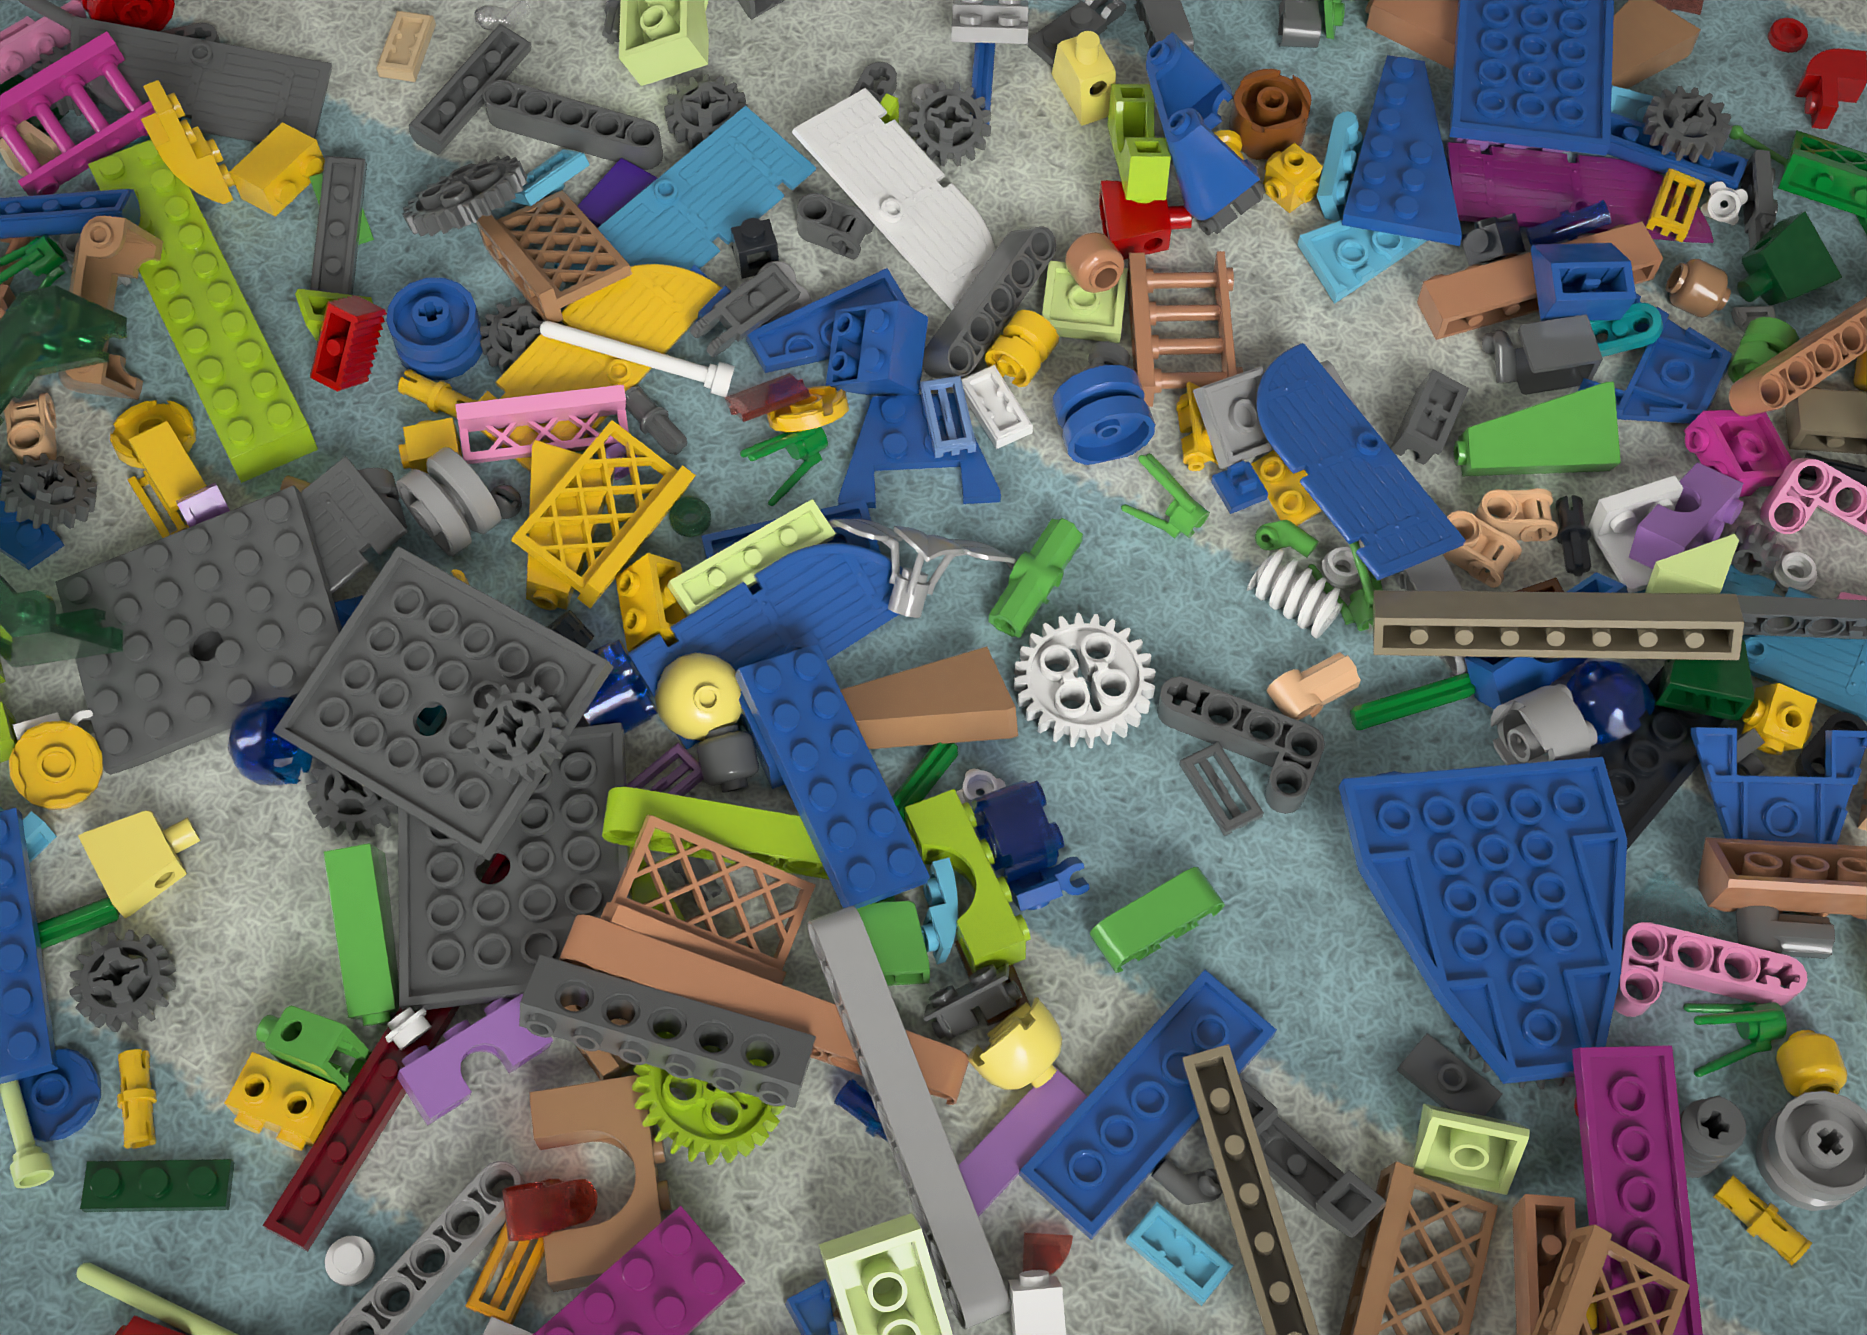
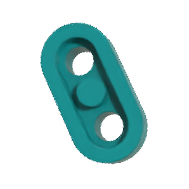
(1622, 332)

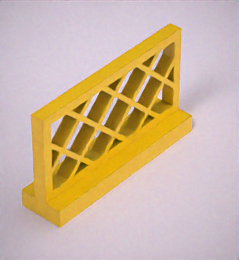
(625, 541)

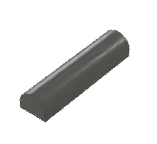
(463, 93)

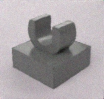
(1748, 763)

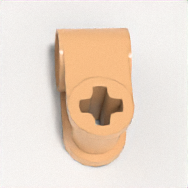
(32, 428)
(1521, 513)
(1481, 548)

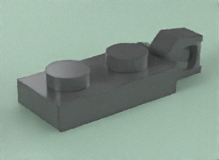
(1761, 206)

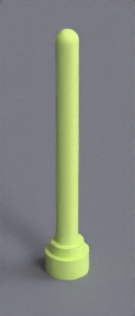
(29, 1164)
(148, 1301)

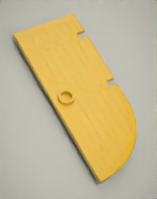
(641, 310)

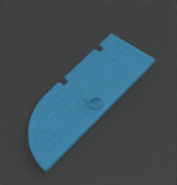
(705, 195)
(1819, 667)

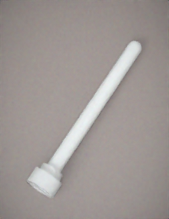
(715, 376)

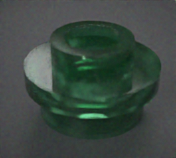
(690, 505)

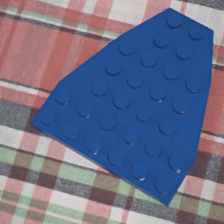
(1503, 899)

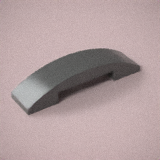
(1308, 1175)

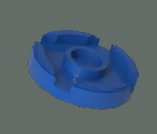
(62, 1105)

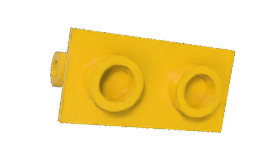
(1197, 445)

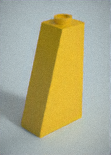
(547, 469)

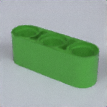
(1156, 916)

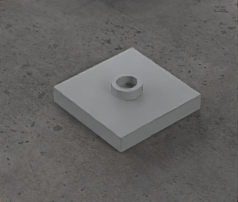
(1232, 417)

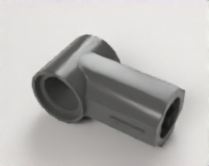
(1785, 933)

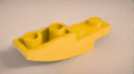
(185, 148)

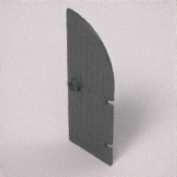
(218, 84)
(345, 523)

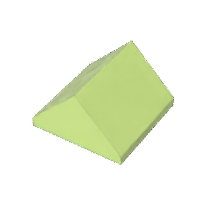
(1695, 570)
(1468, 1149)

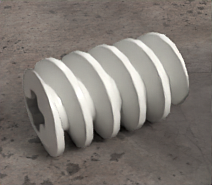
(1296, 593)

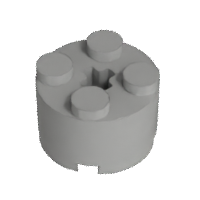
(1542, 724)

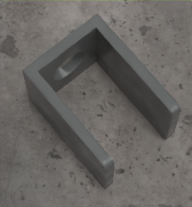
(1556, 354)

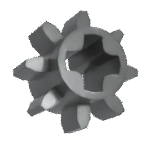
(1756, 549)

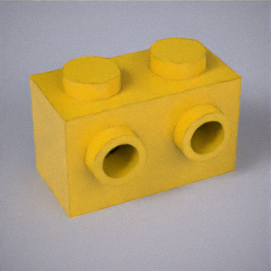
(278, 169)
(646, 600)
(282, 1101)

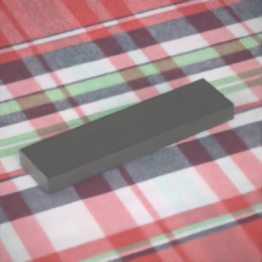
(338, 225)

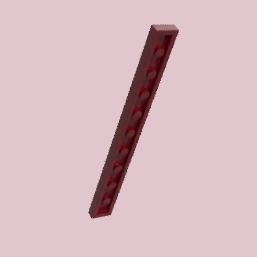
(354, 1126)

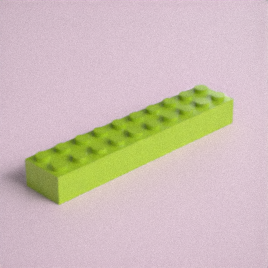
(210, 319)

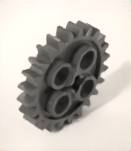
(465, 196)

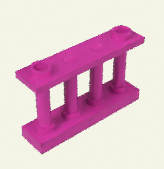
(50, 85)

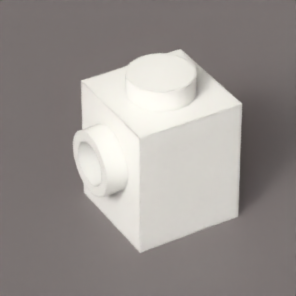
(1036, 1304)

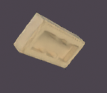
(406, 46)

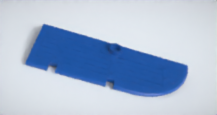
(1349, 467)
(805, 599)

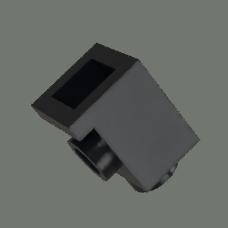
(752, 238)
(1493, 240)

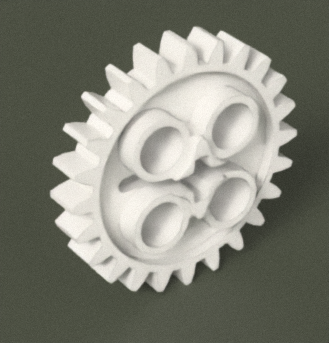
(1120, 669)

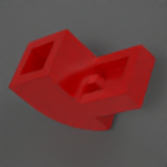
(1832, 78)

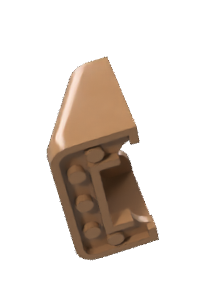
(103, 252)

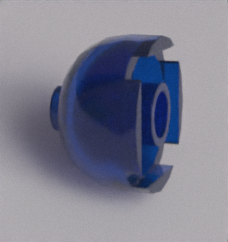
(1610, 698)
(256, 746)

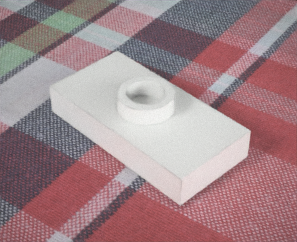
(996, 407)

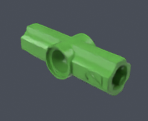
(1035, 577)

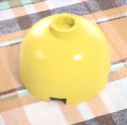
(698, 695)
(1020, 1049)

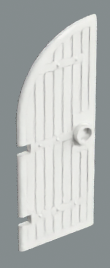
(900, 192)

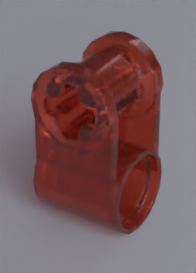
(547, 1206)

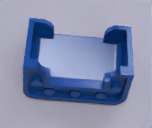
(1187, 105)

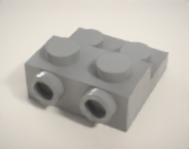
(990, 21)

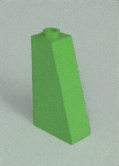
(1551, 437)
(364, 931)

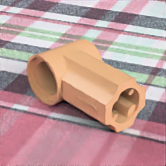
(1308, 691)

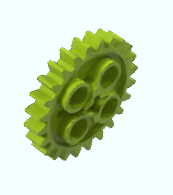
(690, 1120)

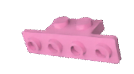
(28, 39)

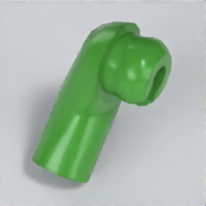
(1283, 535)

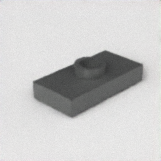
(1448, 1078)

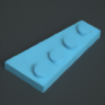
(1351, 256)

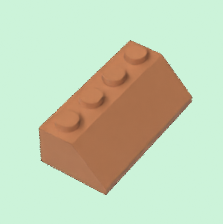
(1784, 876)

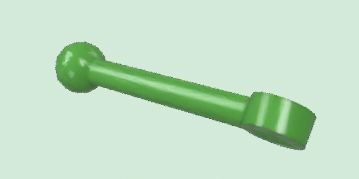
(1738, 133)

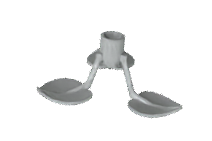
(911, 586)

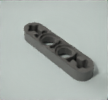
(1804, 617)

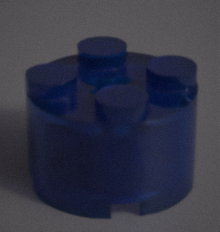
(623, 694)
(1018, 829)

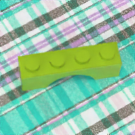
(1139, 155)
(988, 928)

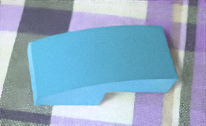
(940, 921)

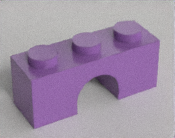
(1698, 517)
(435, 1076)

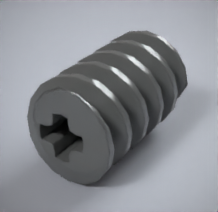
(1710, 1134)

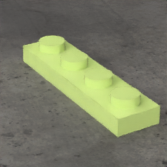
(745, 558)

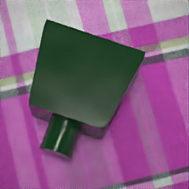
(1787, 263)
(1707, 686)

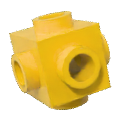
(1292, 177)
(1780, 718)

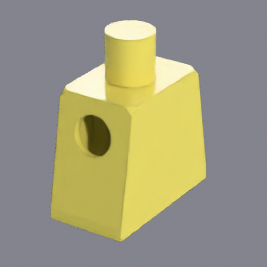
(1077, 68)
(137, 858)

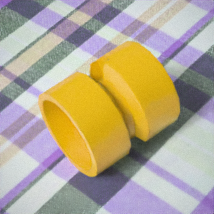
(1023, 347)

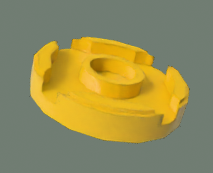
(816, 411)
(146, 414)
(56, 765)

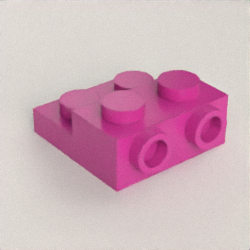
(1739, 447)

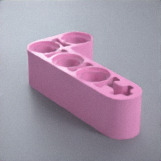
(1820, 495)
(1708, 971)

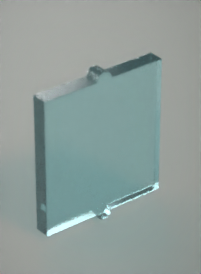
(1672, 907)

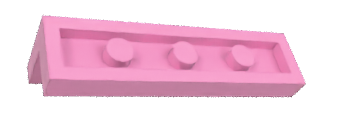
(536, 410)

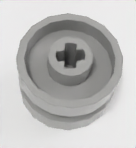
(449, 501)
(1815, 1151)

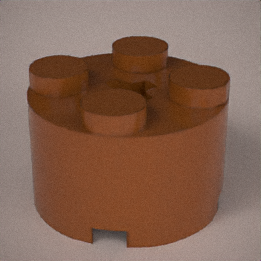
(1269, 112)

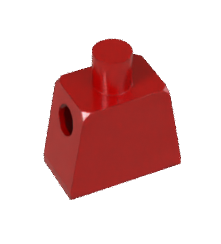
(1136, 225)

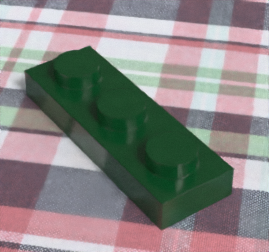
(157, 1185)

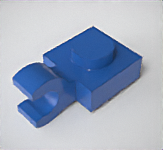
(1045, 885)

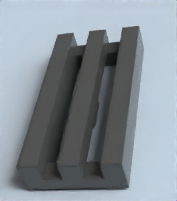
(1239, 819)

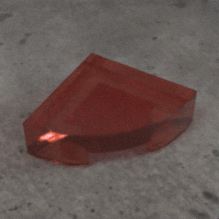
(1045, 1251)

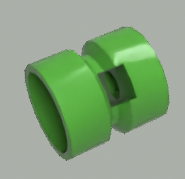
(1760, 342)

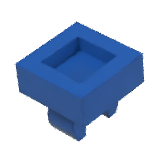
(1239, 487)

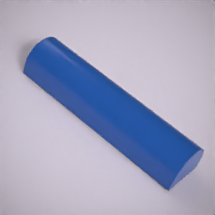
(1632, 145)
(63, 212)

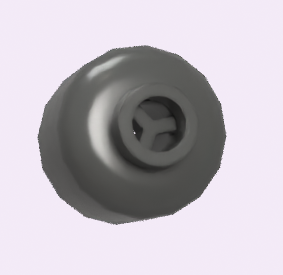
(728, 758)

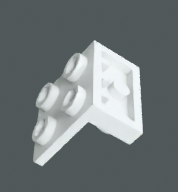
(1617, 521)

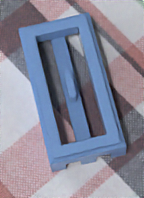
(952, 444)

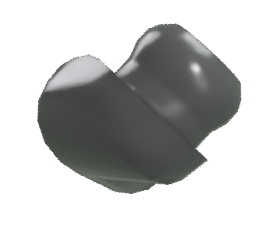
(1504, 355)
(1188, 1188)

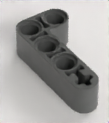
(1236, 735)

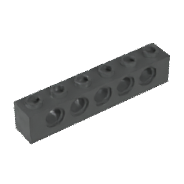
(653, 1011)

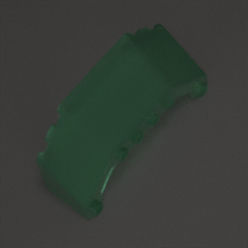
(40, 336)

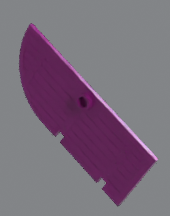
(1545, 183)

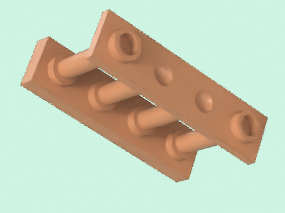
(1146, 314)

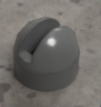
(506, 509)

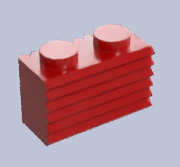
(347, 343)

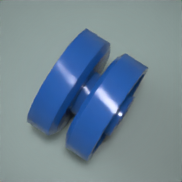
(435, 328)
(1103, 414)

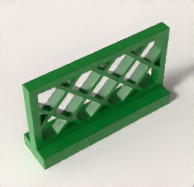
(1826, 173)

